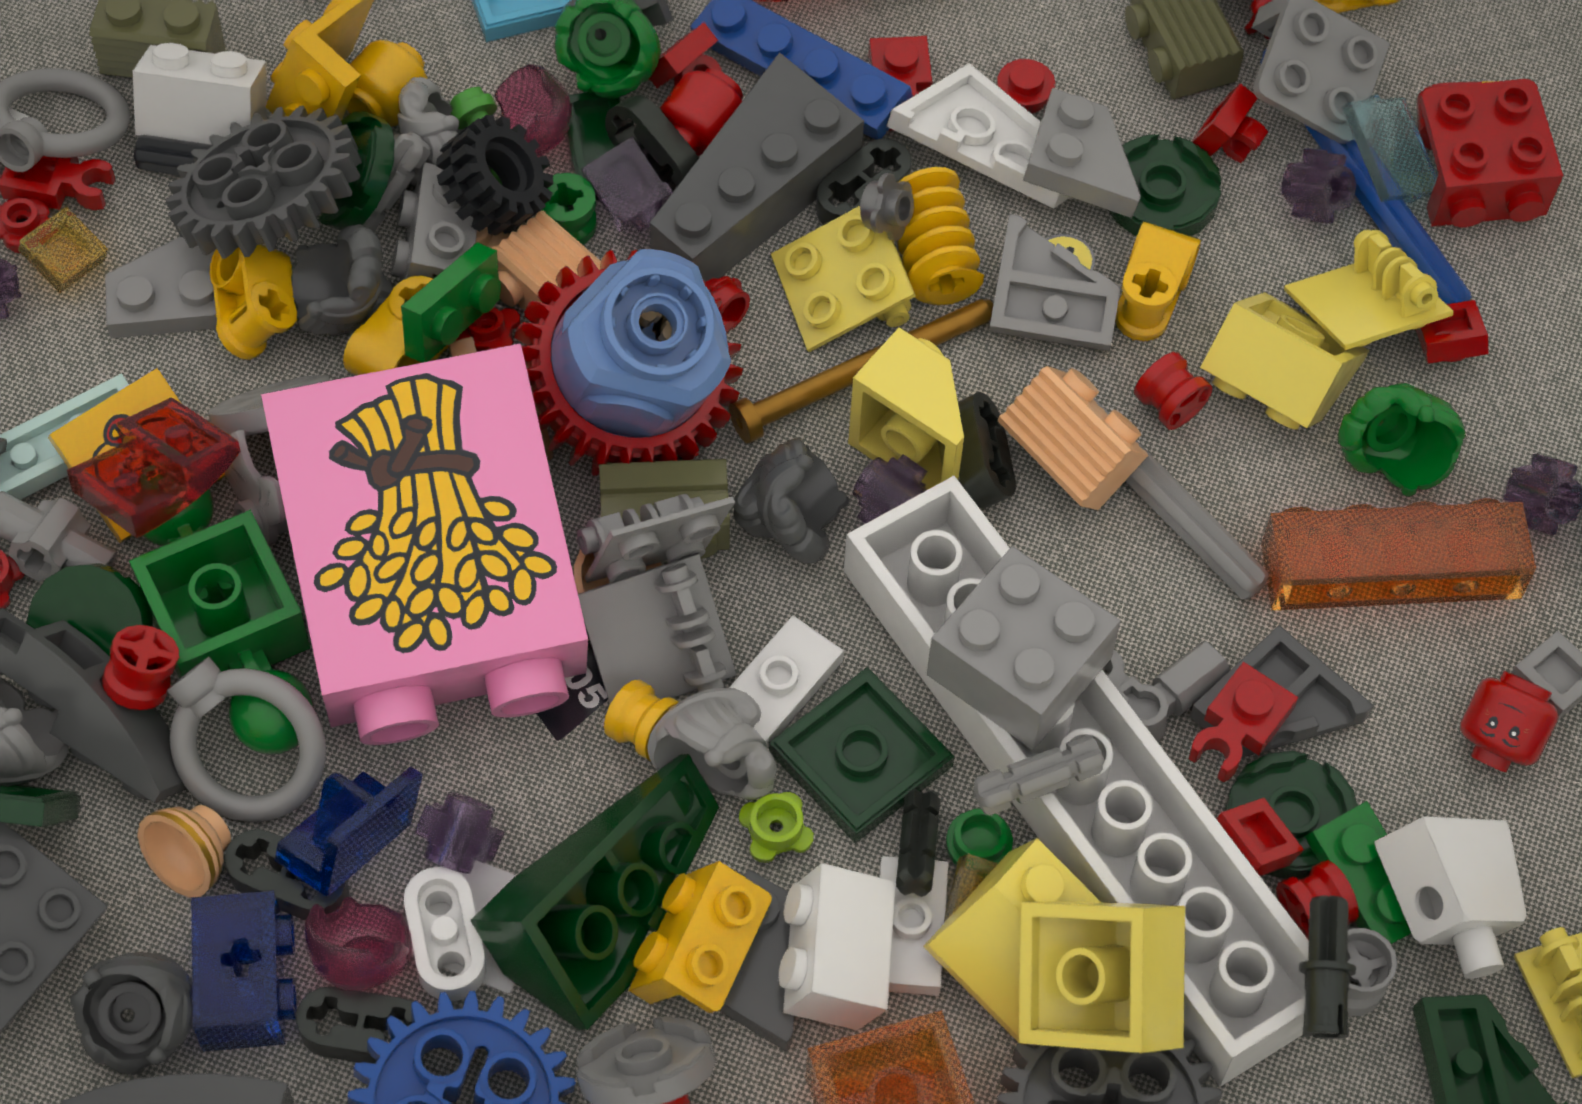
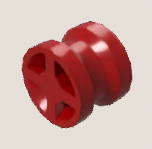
(1173, 390)
(140, 667)
(1323, 880)

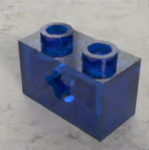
(232, 1008)

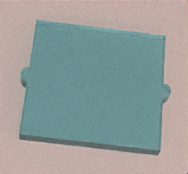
(1391, 148)

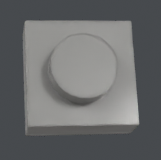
(1557, 668)

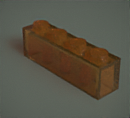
(1397, 555)

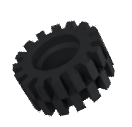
(476, 189)

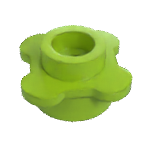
(776, 808)

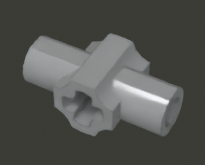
(49, 536)

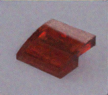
(157, 470)

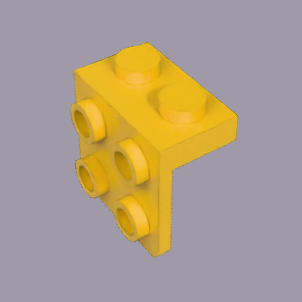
(315, 62)

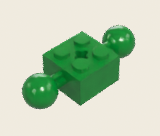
(228, 602)

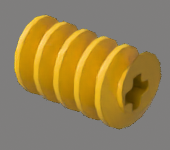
(937, 240)

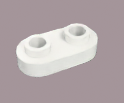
(446, 936)

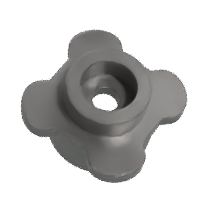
(887, 206)

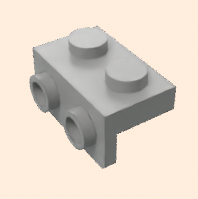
(433, 229)

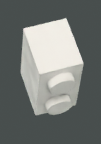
(196, 92)
(838, 947)

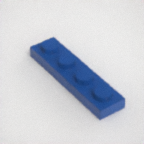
(757, 35)

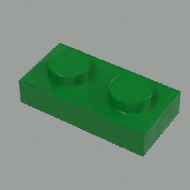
(451, 303)
(1351, 846)

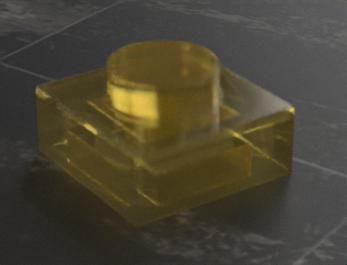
(63, 249)

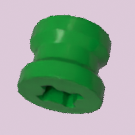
(578, 192)

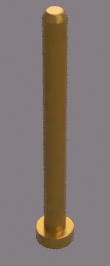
(750, 418)

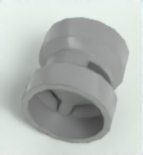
(1375, 969)

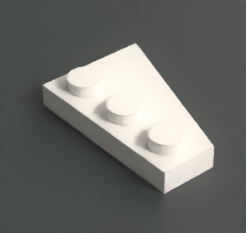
(976, 126)

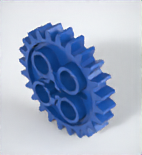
(404, 1080)

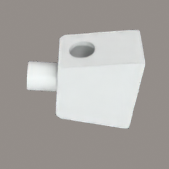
(1456, 885)

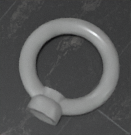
(27, 139)
(203, 690)

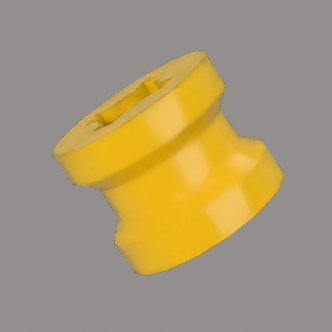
(635, 714)

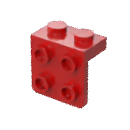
(1490, 153)

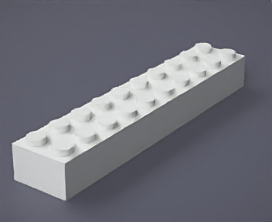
(1123, 833)

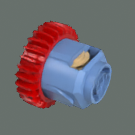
(631, 359)

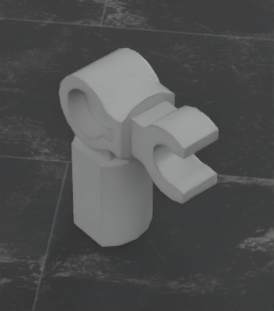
(1173, 689)

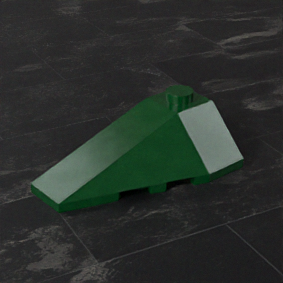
(585, 906)

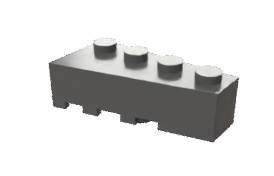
(757, 170)

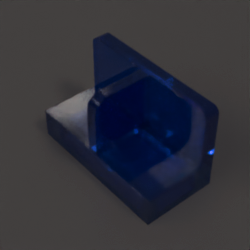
(348, 827)

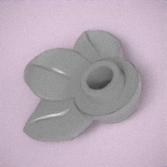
(256, 493)

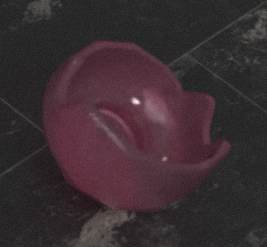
(536, 103)
(357, 944)

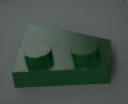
(1474, 1055)

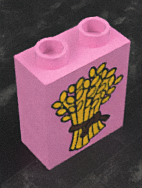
(427, 542)

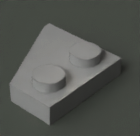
(1082, 155)
(161, 293)
(1050, 293)

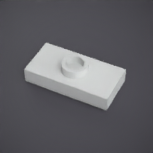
(788, 675)
(914, 923)

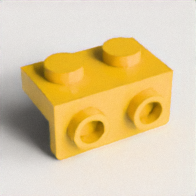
(701, 937)

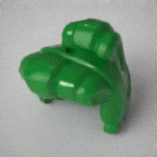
(610, 64)
(1403, 436)

